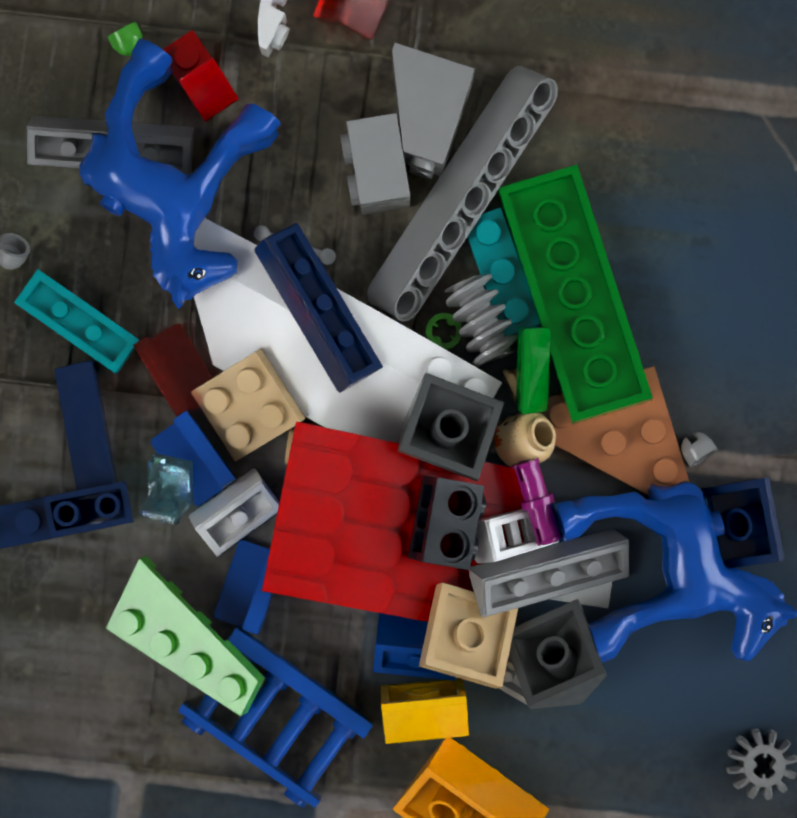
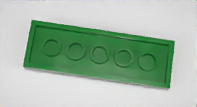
(575, 294)

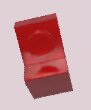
(200, 76)

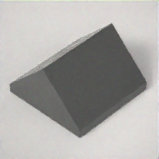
(449, 426)
(556, 658)

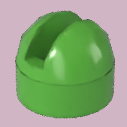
(125, 39)

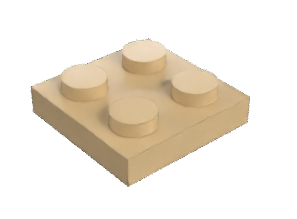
(248, 404)
(463, 641)

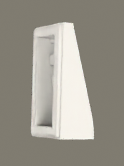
(492, 541)

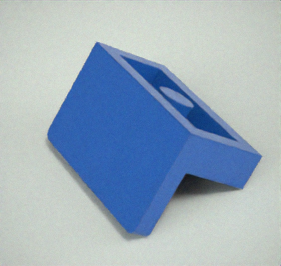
(189, 442)
(242, 595)
(400, 648)

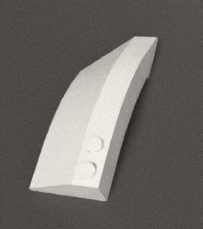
(252, 315)

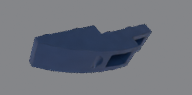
(65, 514)

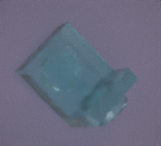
(168, 489)

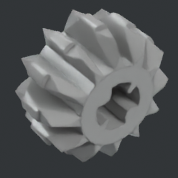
(776, 763)

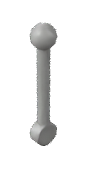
(326, 255)

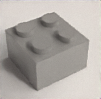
(378, 164)

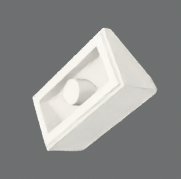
(235, 512)

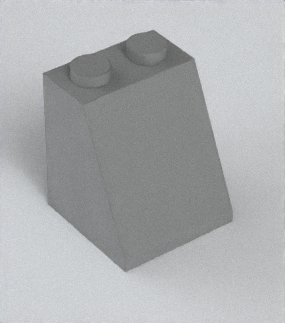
(429, 106)

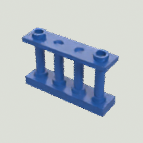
(313, 700)

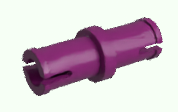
(537, 501)

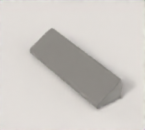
(68, 140)
(550, 572)

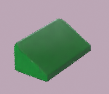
(532, 369)

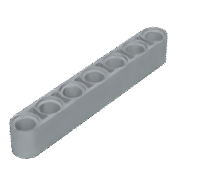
(462, 193)

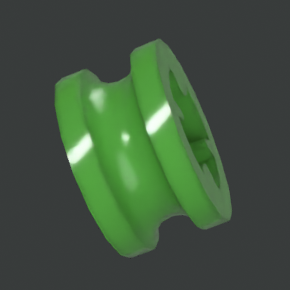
(450, 323)

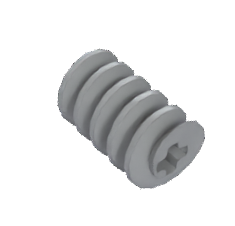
(481, 320)

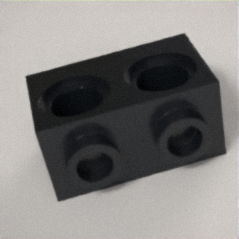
(435, 520)

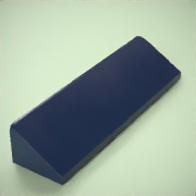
(317, 307)
(85, 425)

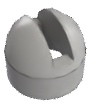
(13, 250)
(699, 450)

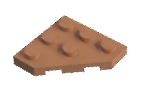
(628, 444)

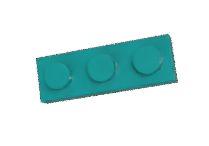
(497, 256)
(77, 321)

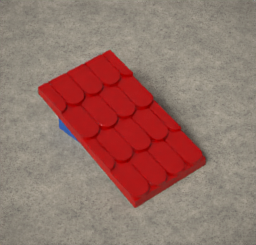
(351, 522)

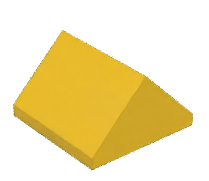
(424, 710)

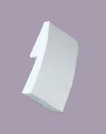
(271, 26)

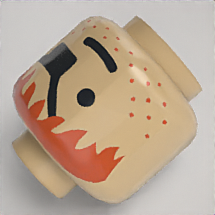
(524, 438)

